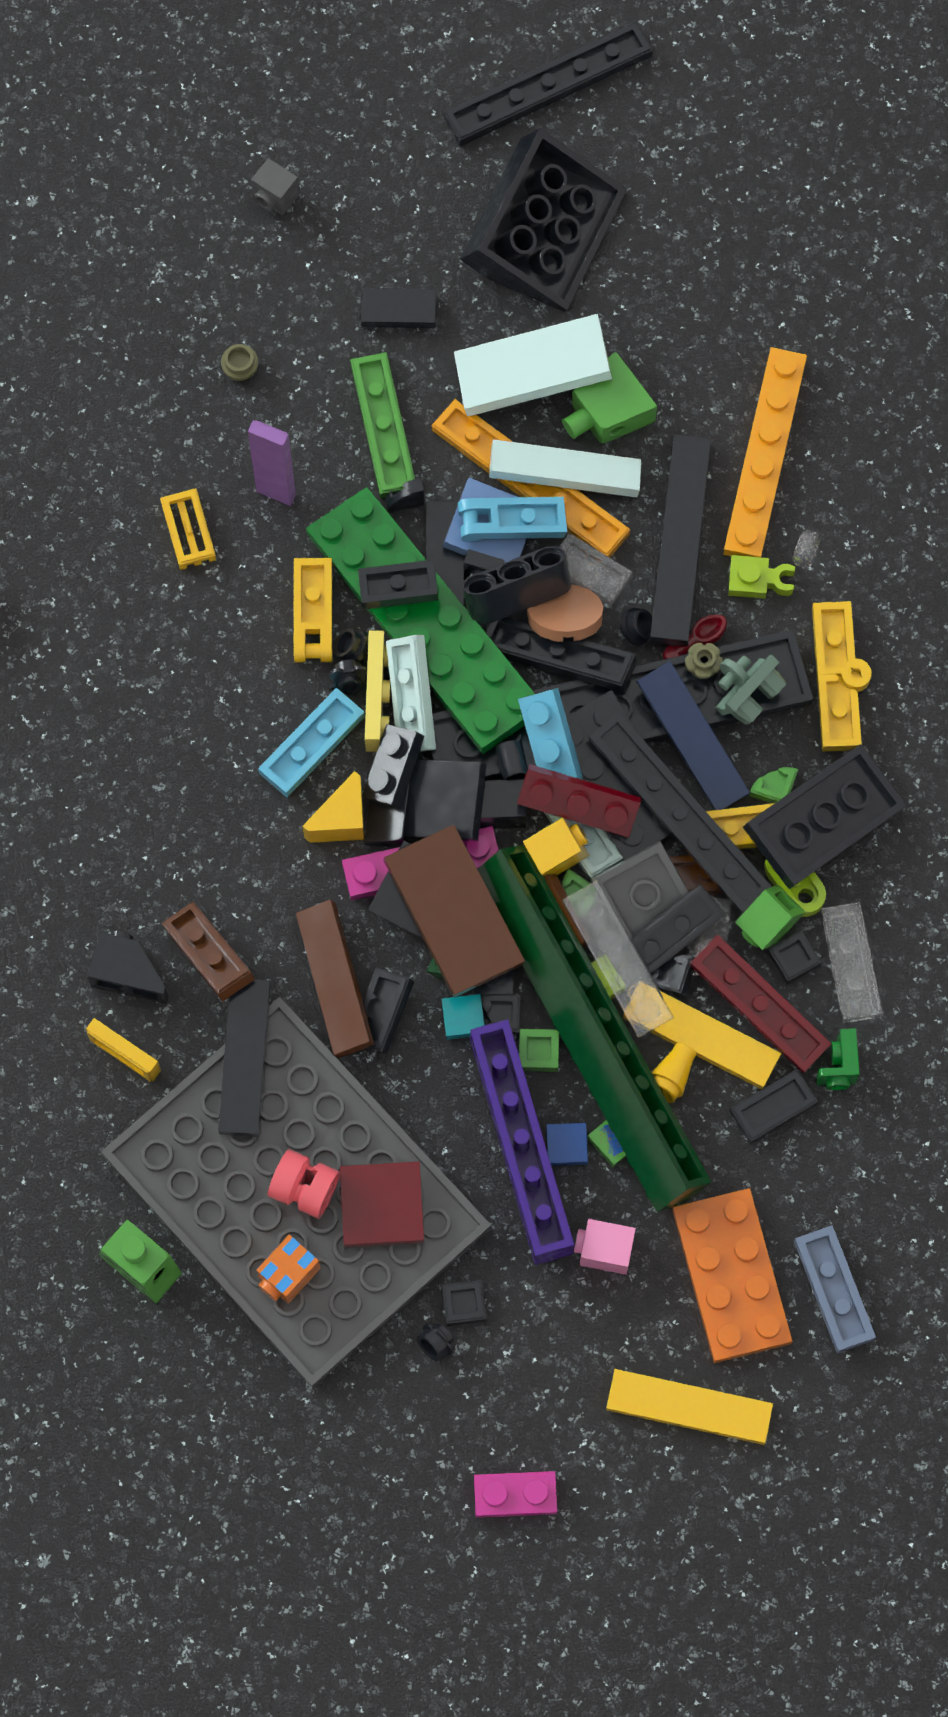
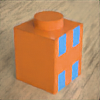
(287, 1270)

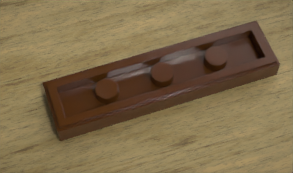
(334, 979)

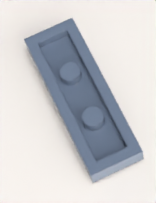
(834, 1289)

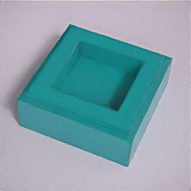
(462, 1015)

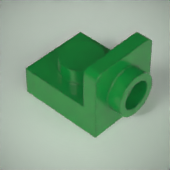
(845, 1054)

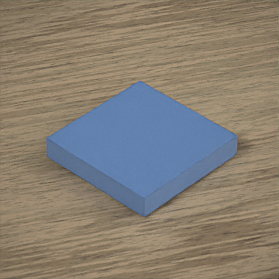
(500, 548)

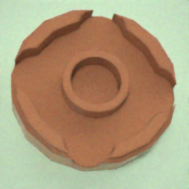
(570, 615)

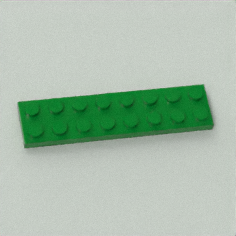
(462, 660)

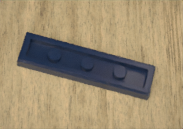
(692, 736)

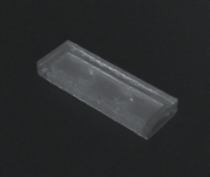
(851, 962)

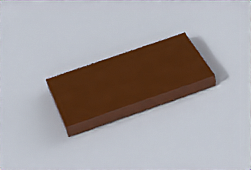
(454, 910)

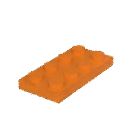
(732, 1275)

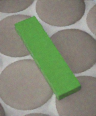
(382, 422)

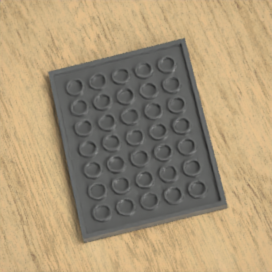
(218, 1205)

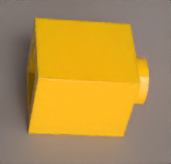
(557, 847)

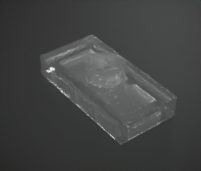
(595, 570)

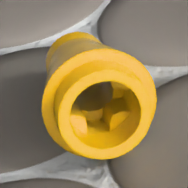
(674, 1071)

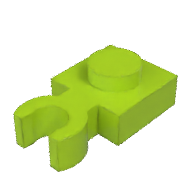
(753, 577)

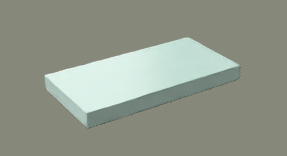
(532, 365)

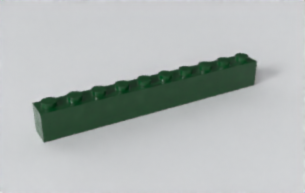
(594, 1031)

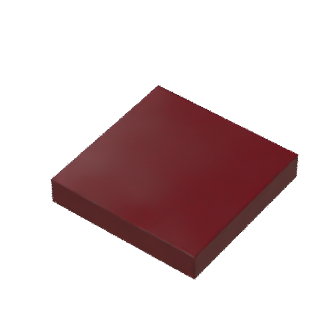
(381, 1204)

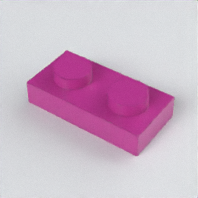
(515, 1494)

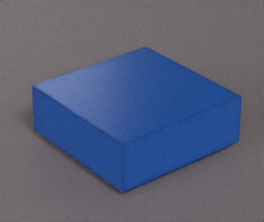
(567, 1144)

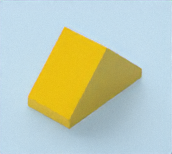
(339, 816)

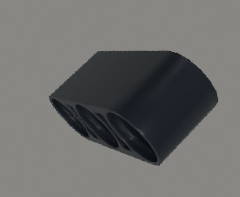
(517, 585)

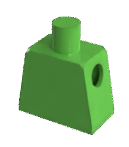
(611, 406)
(140, 1260)

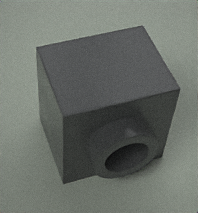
(274, 187)

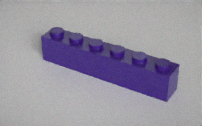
(521, 1142)

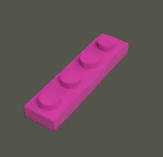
(367, 871)

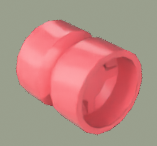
(289, 1181)

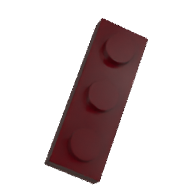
(579, 800)

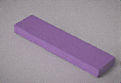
(272, 462)

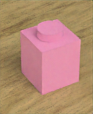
(605, 1246)

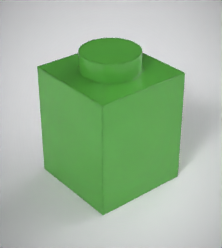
(769, 917)

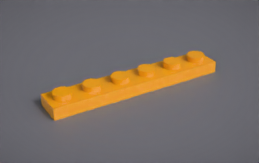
(765, 453)

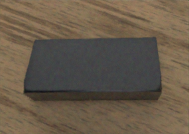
(386, 823)

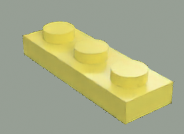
(377, 691)

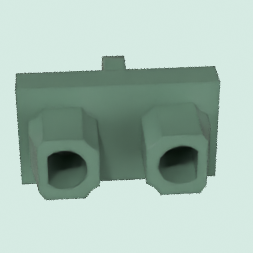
(760, 676)

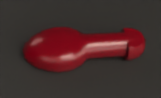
(706, 630)

